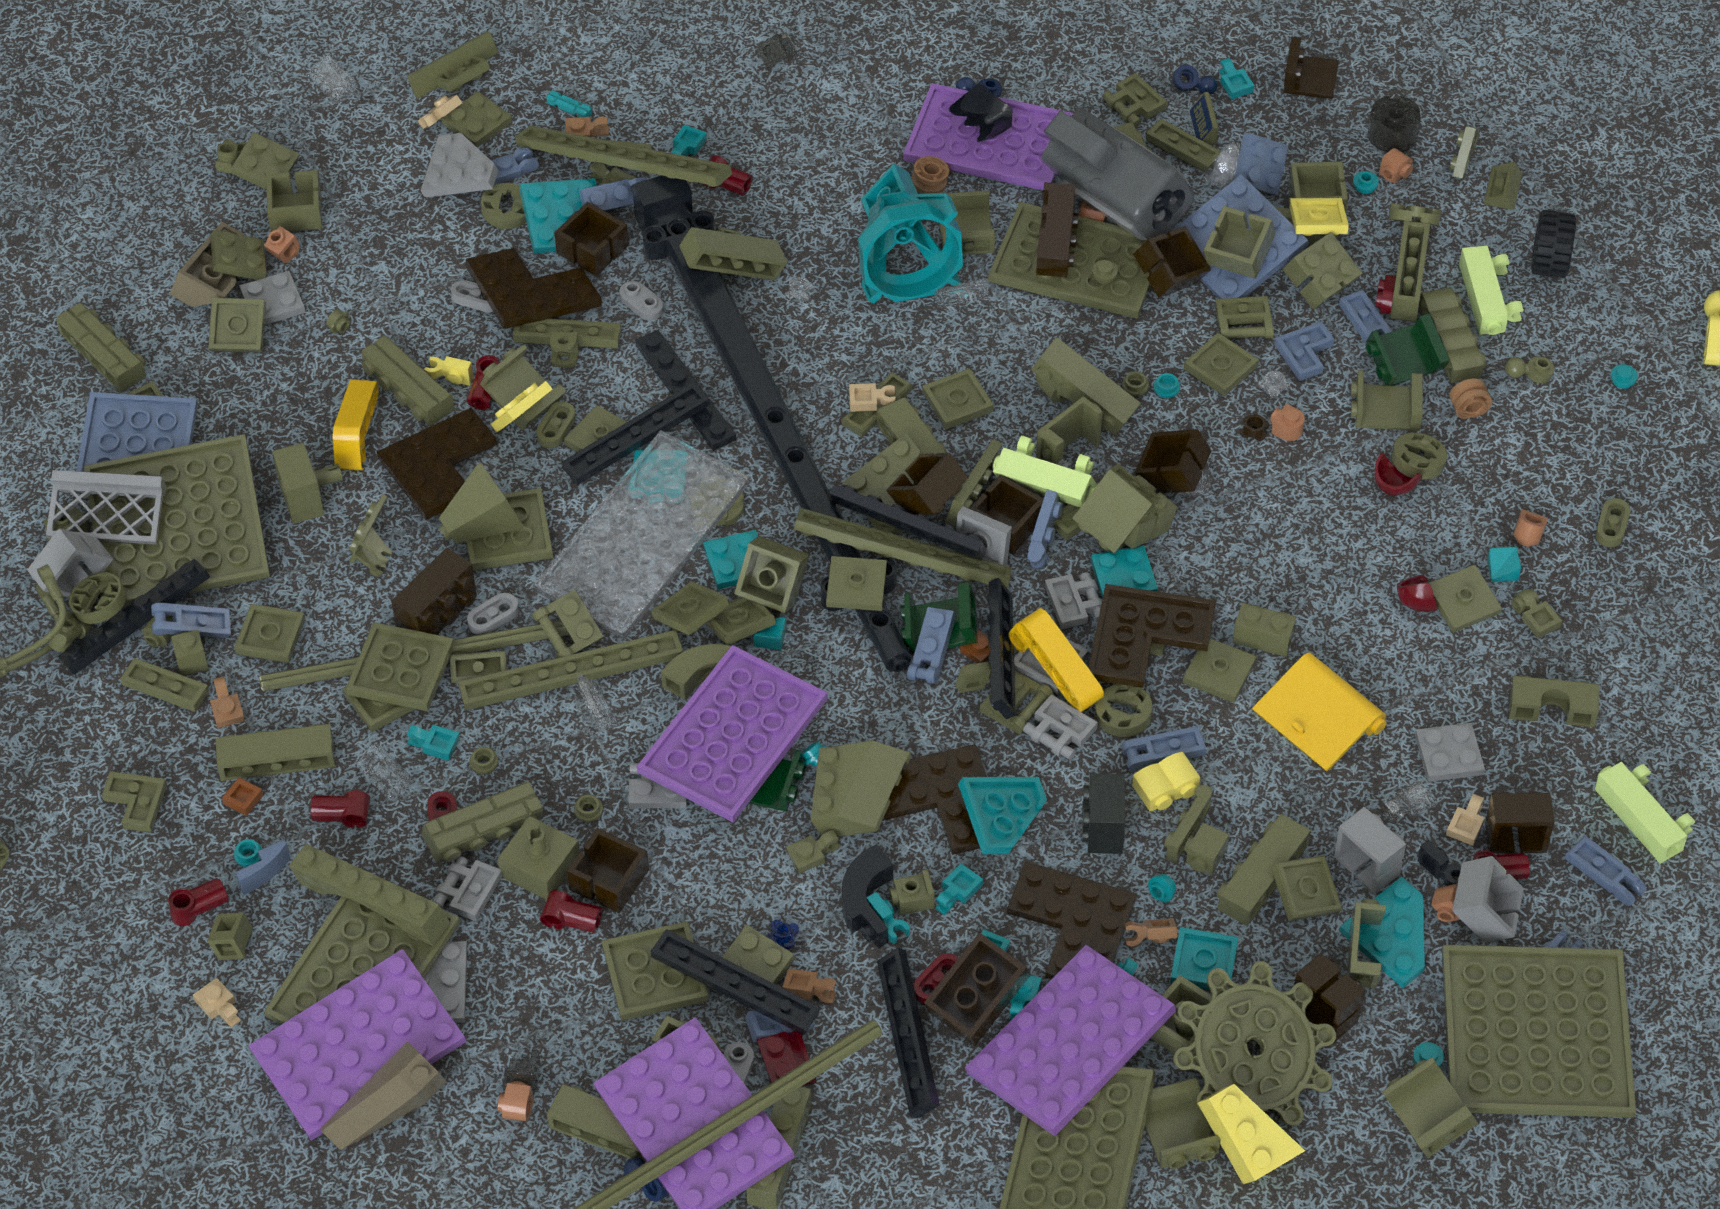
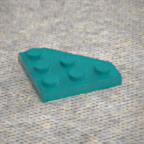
(548, 207)
(1001, 809)
(1400, 937)

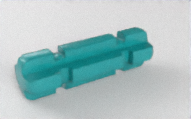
(568, 104)

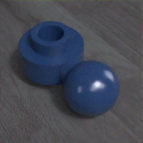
(967, 83)
(1204, 84)
(653, 1190)

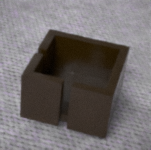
(591, 238)
(1172, 261)
(1174, 460)
(936, 480)
(1012, 506)
(1528, 812)
(613, 870)
(1335, 995)

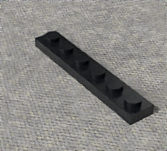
(676, 377)
(635, 433)
(899, 517)
(132, 617)
(1001, 649)
(735, 982)
(908, 1033)

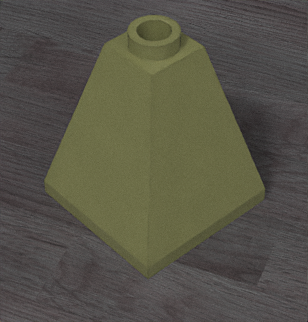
(478, 510)

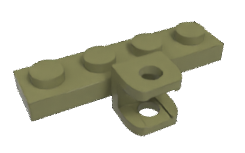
(567, 337)

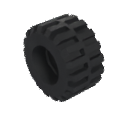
(1553, 243)

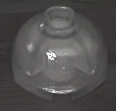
(1224, 166)

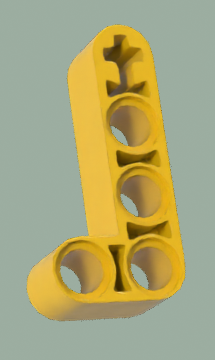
(353, 423)
(1057, 658)

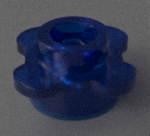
(787, 940)

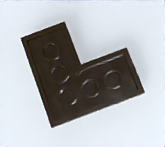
(524, 299)
(426, 460)
(1137, 618)
(933, 783)
(1080, 907)

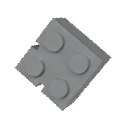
(64, 557)
(1367, 838)
(1483, 895)

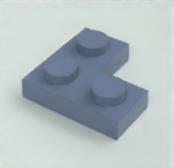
(1300, 346)

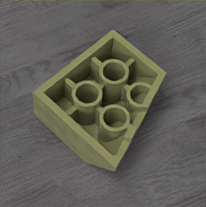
(855, 786)

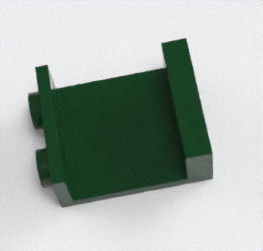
(1407, 351)
(965, 624)
(781, 784)

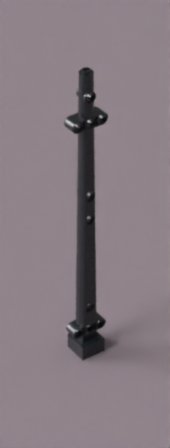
(665, 217)

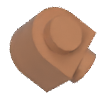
(1395, 166)
(282, 244)
(1287, 423)
(1529, 528)
(1443, 903)
(516, 1101)

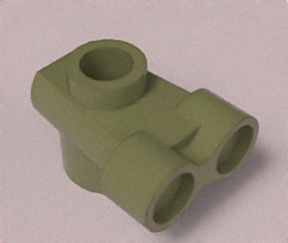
(227, 155)
(71, 630)

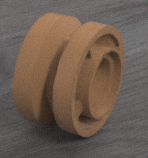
(930, 175)
(1470, 398)

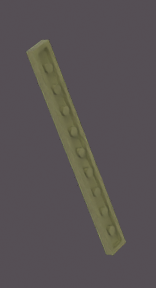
(624, 156)

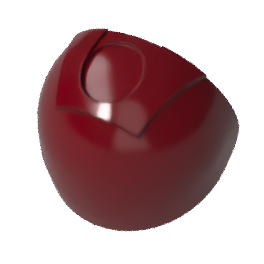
(1391, 480)
(1417, 594)

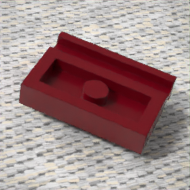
(782, 1054)

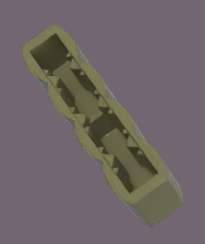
(1454, 330)

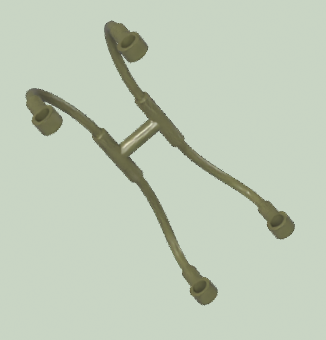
(49, 598)

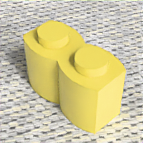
(1166, 781)

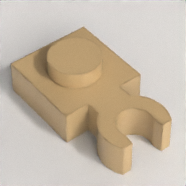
(442, 107)
(866, 396)

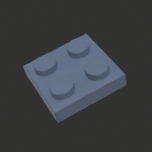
(1262, 162)

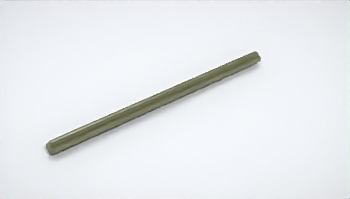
(461, 646)
(733, 1117)

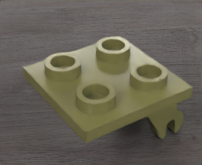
(367, 544)

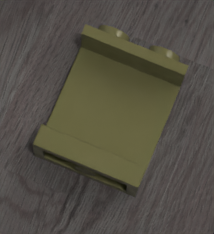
(973, 222)
(514, 376)
(1388, 405)
(1077, 420)
(1115, 508)
(1366, 912)
(1429, 1107)
(1178, 1126)

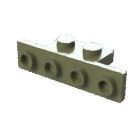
(455, 67)

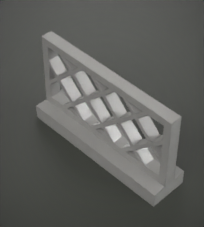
(114, 486)

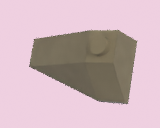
(197, 281)
(390, 1093)

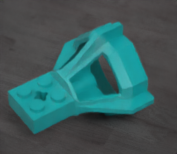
(896, 217)

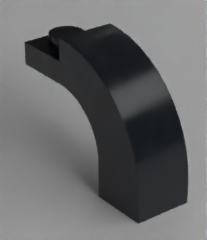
(861, 879)

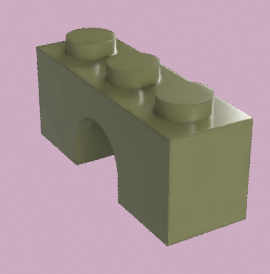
(1577, 699)

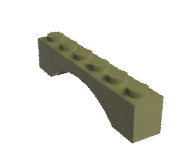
(406, 909)

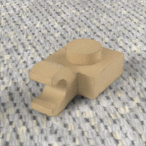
(1467, 823)
(217, 1000)

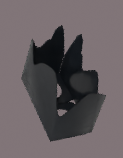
(983, 110)

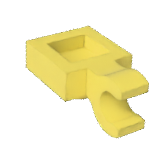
(454, 370)

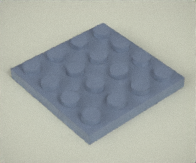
(1244, 197)
(134, 425)

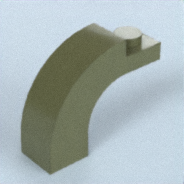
(691, 668)

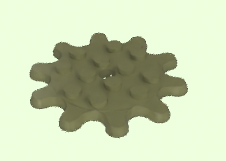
(1274, 1021)

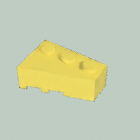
(1247, 1134)

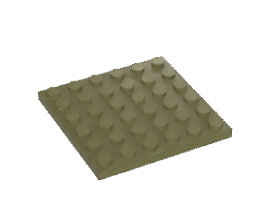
(205, 516)
(1538, 1030)

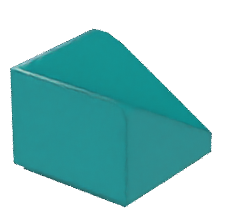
(1504, 564)
(772, 636)

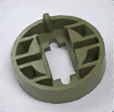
(491, 202)
(1411, 463)
(86, 593)
(1121, 723)

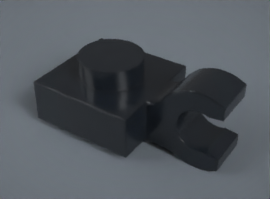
(1436, 862)

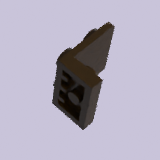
(1309, 74)

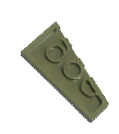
(973, 485)

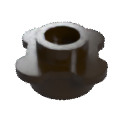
(1251, 422)

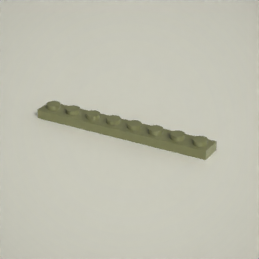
(899, 547)
(566, 669)

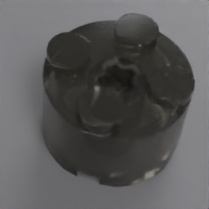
(1394, 124)

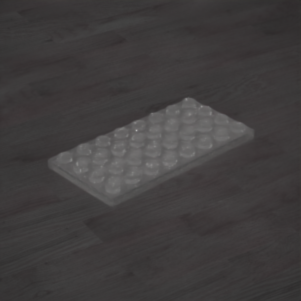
(643, 533)

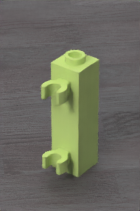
(1484, 290)
(1041, 476)
(1641, 812)

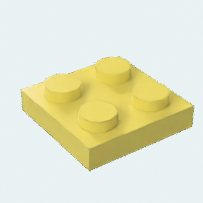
(1318, 216)
(520, 405)

